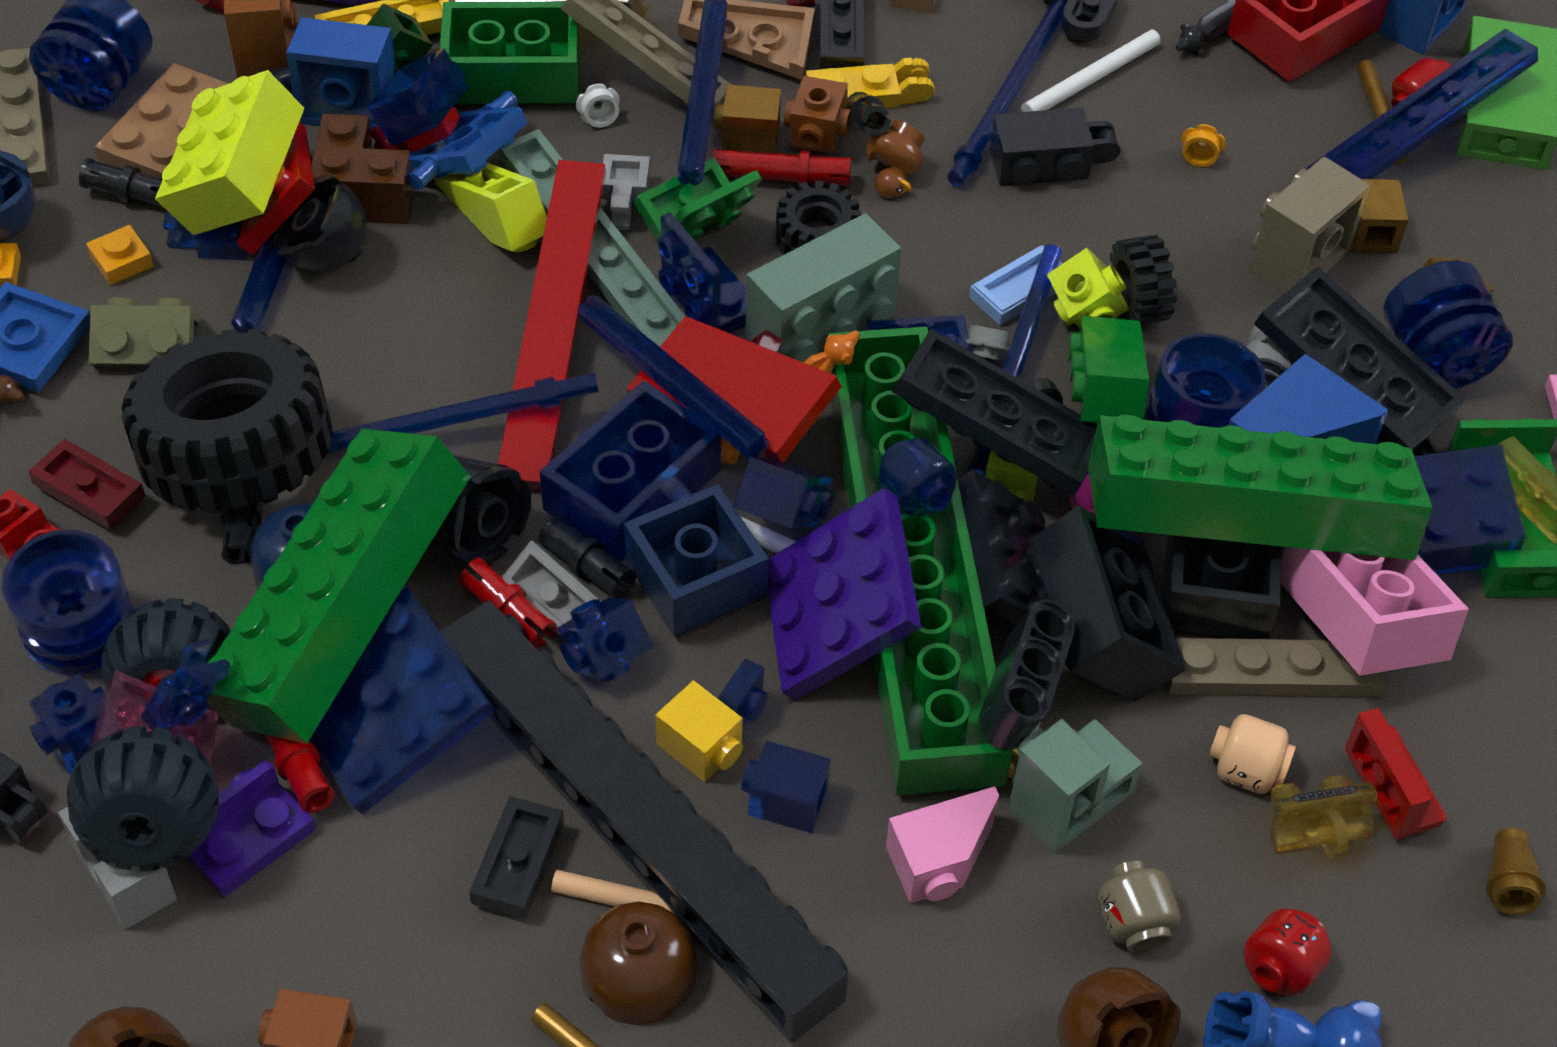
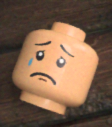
(1252, 753)

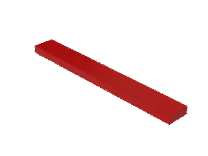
(553, 313)

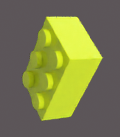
(230, 153)

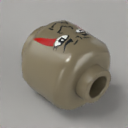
(1138, 906)

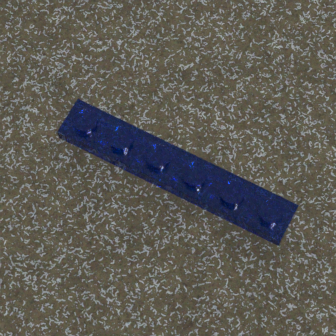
(1434, 105)

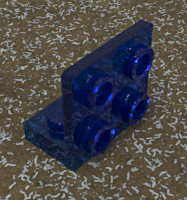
(699, 279)

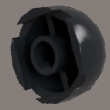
(324, 229)

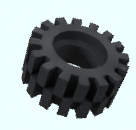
(808, 206)
(1147, 278)

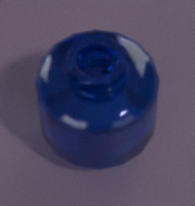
(918, 476)

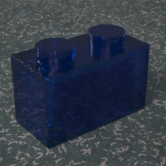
(418, 97)
(784, 493)

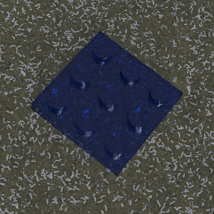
(398, 706)

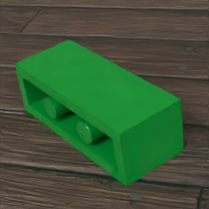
(1108, 368)

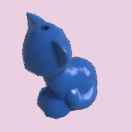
(1252, 1022)

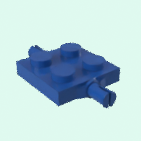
(471, 142)

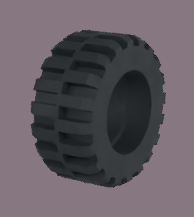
(227, 420)

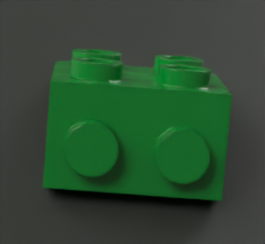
(700, 205)

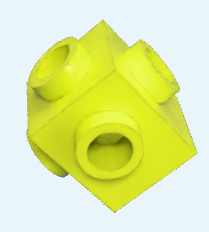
(1087, 289)

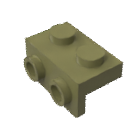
(134, 334)

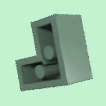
(1070, 780)

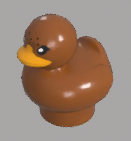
(900, 153)

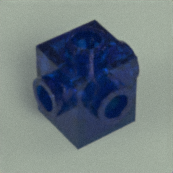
(603, 638)
(66, 719)

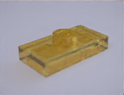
(1533, 487)

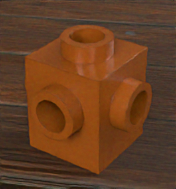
(818, 114)

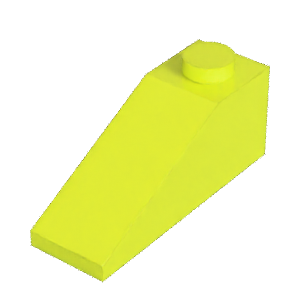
(499, 204)

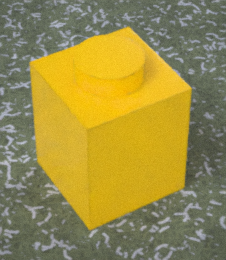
(699, 731)

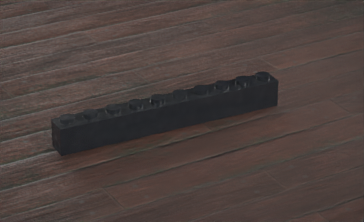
(651, 826)

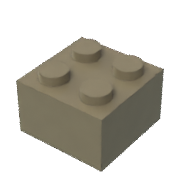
(1308, 224)

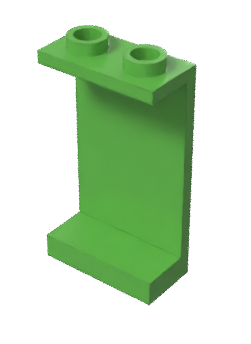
(1521, 117)

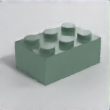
(825, 288)

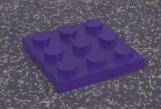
(841, 594)

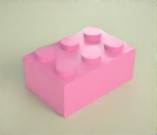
(1375, 607)

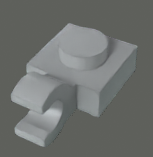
(624, 180)

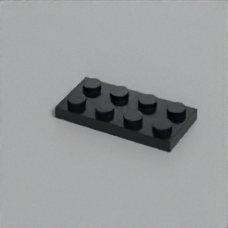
(1349, 341)
(998, 412)

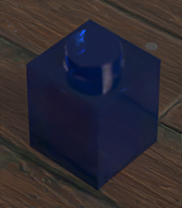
(787, 786)

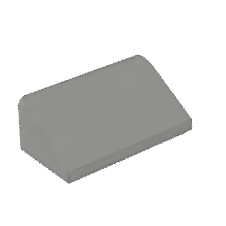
(549, 583)

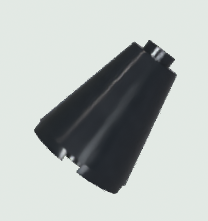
(486, 511)

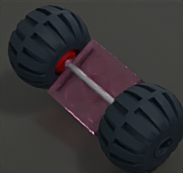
(140, 790)

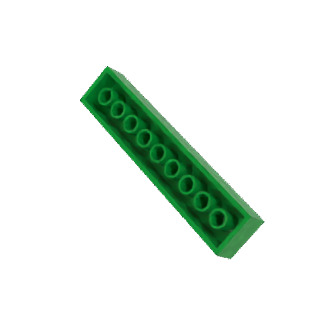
(941, 673)

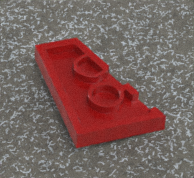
(290, 190)

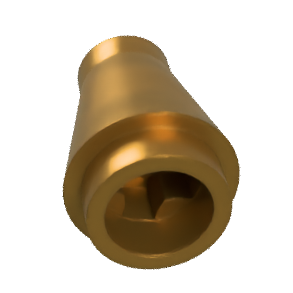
(1514, 875)

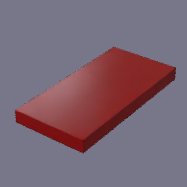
(760, 383)

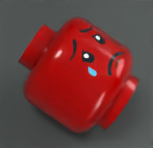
(1287, 952)

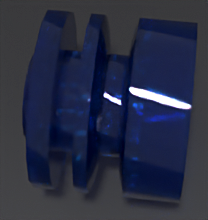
(91, 51)
(1449, 321)
(1204, 380)
(65, 599)

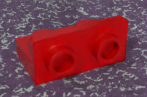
(1401, 787)

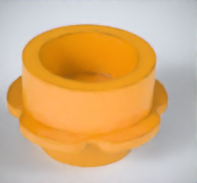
(1198, 153)

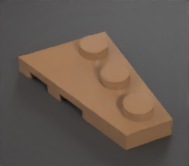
(759, 33)

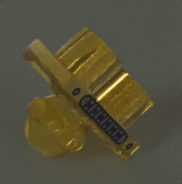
(1322, 817)

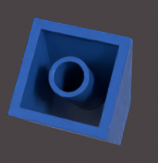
(1313, 404)

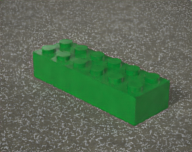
(1257, 487)
(335, 582)

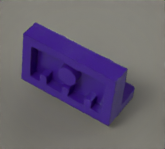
(251, 830)

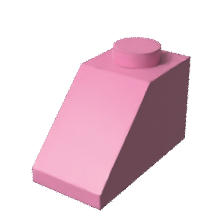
(940, 844)

